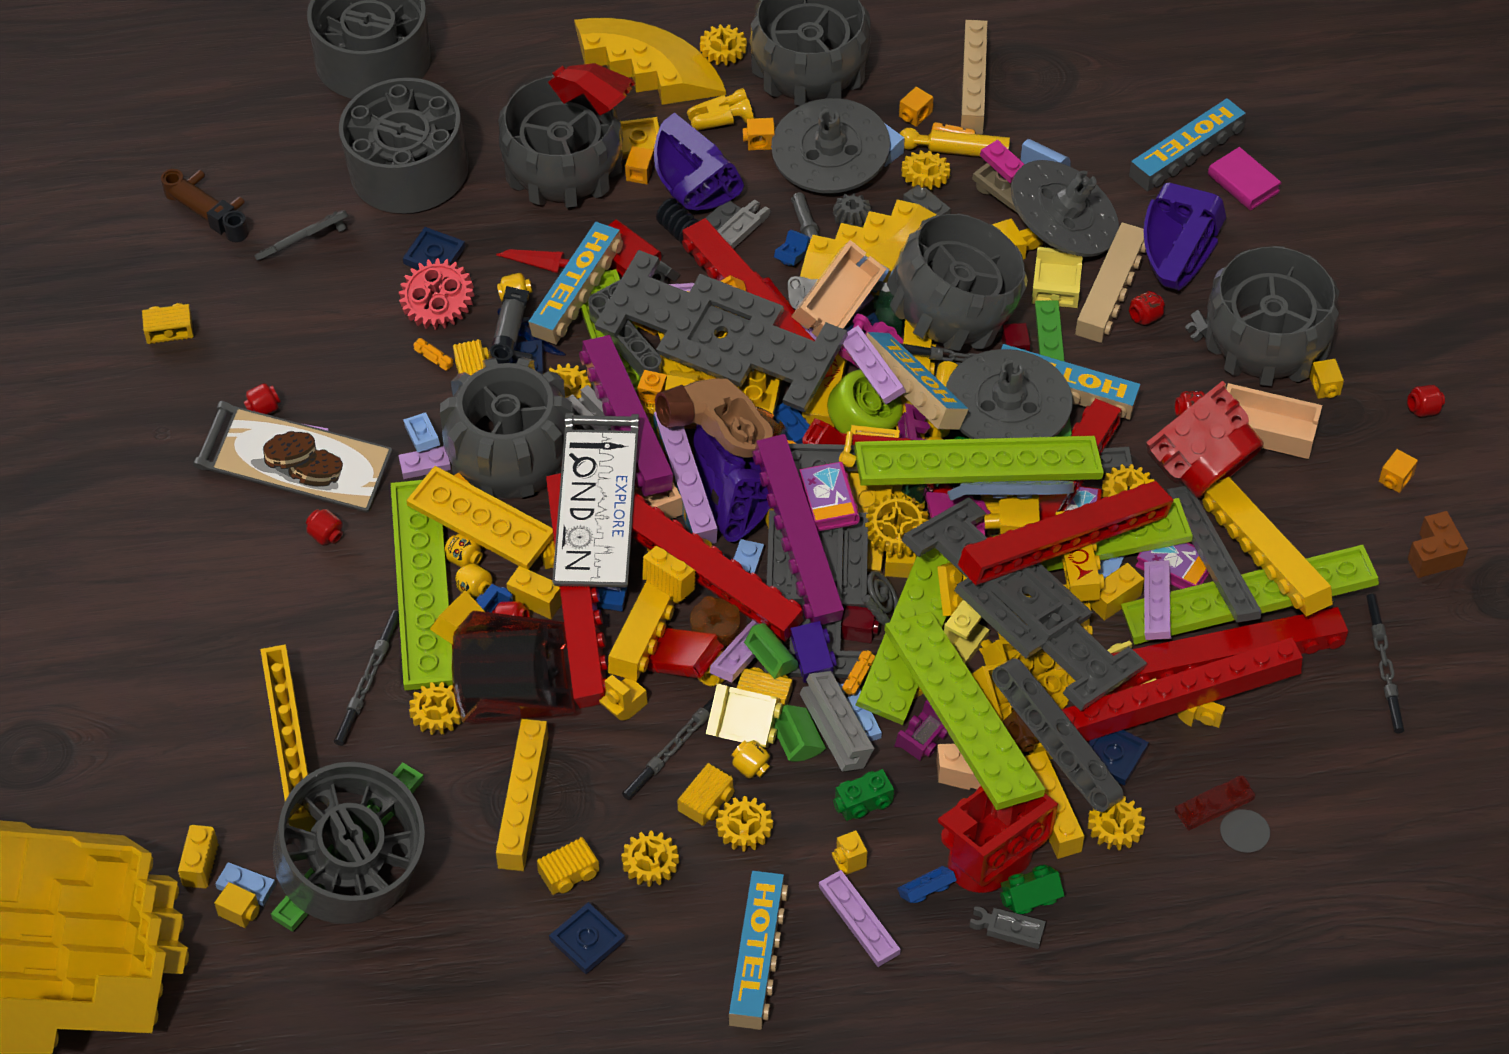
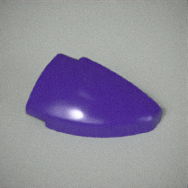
(693, 167)
(736, 483)

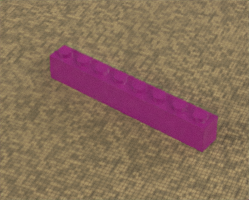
(620, 399)
(798, 530)

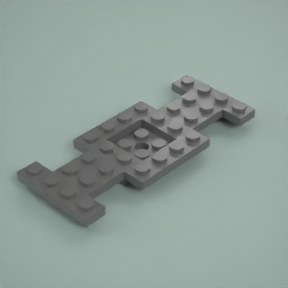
(692, 328)
(844, 541)
(1051, 613)

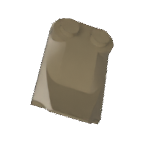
(991, 182)

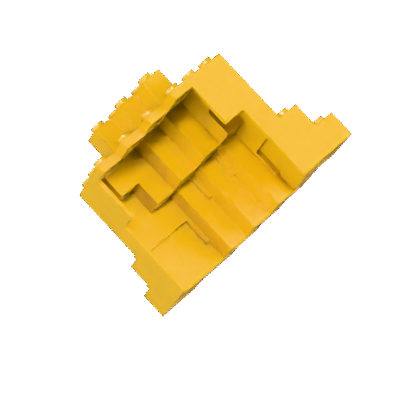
(81, 936)

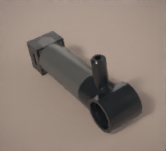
(509, 326)

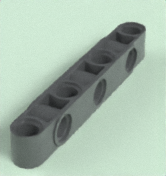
(1057, 735)

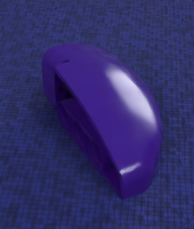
(1180, 232)

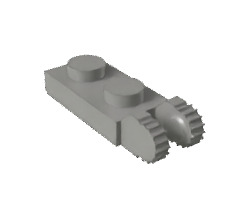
(743, 223)

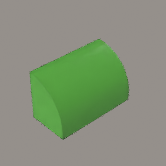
(770, 651)
(798, 734)

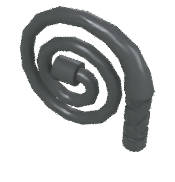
(876, 596)

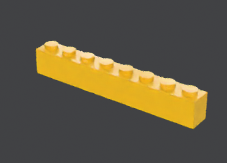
(1268, 547)
(286, 727)

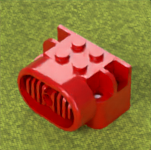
(1206, 442)
(994, 843)

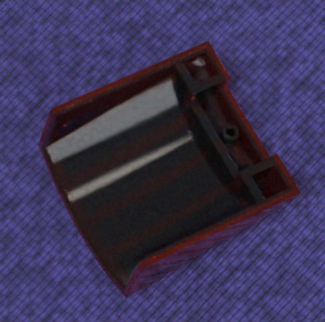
(509, 668)

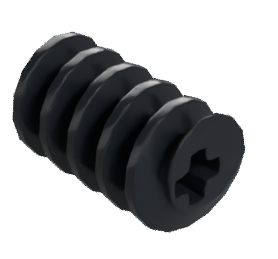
(674, 218)

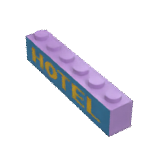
(687, 480)

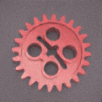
(436, 294)

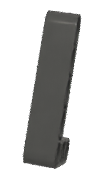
(629, 341)

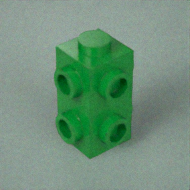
(863, 795)
(1032, 889)

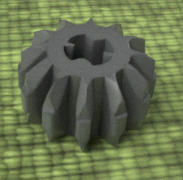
(851, 210)

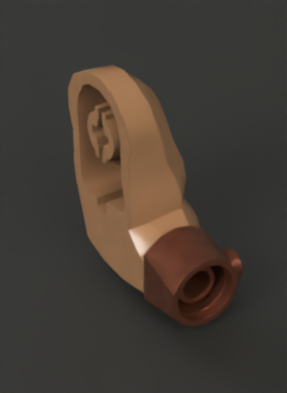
(720, 411)

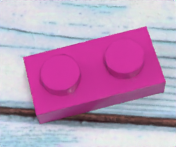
(1001, 160)

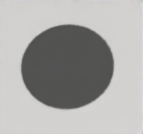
(1245, 830)

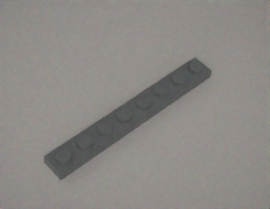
(1216, 558)

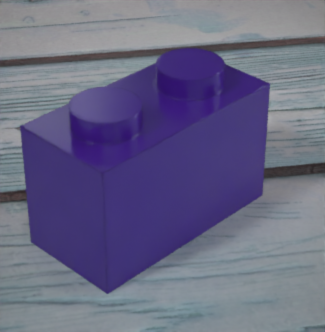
(811, 649)

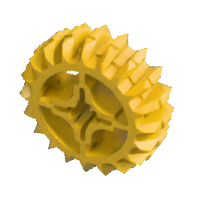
(879, 528)

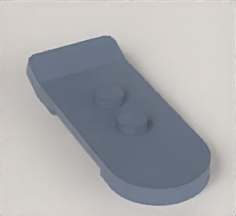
(1002, 489)

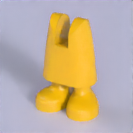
(720, 111)

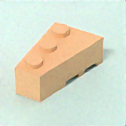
(953, 768)

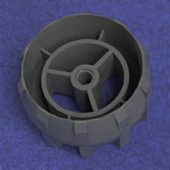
(792, 52)
(541, 140)
(957, 281)
(1289, 319)
(527, 429)

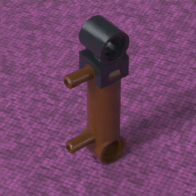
(220, 215)

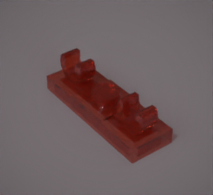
(1215, 802)

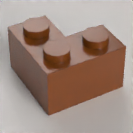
(1439, 547)

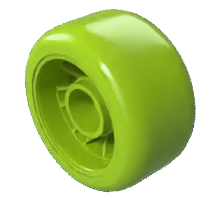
(858, 404)

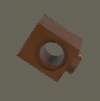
(1020, 732)

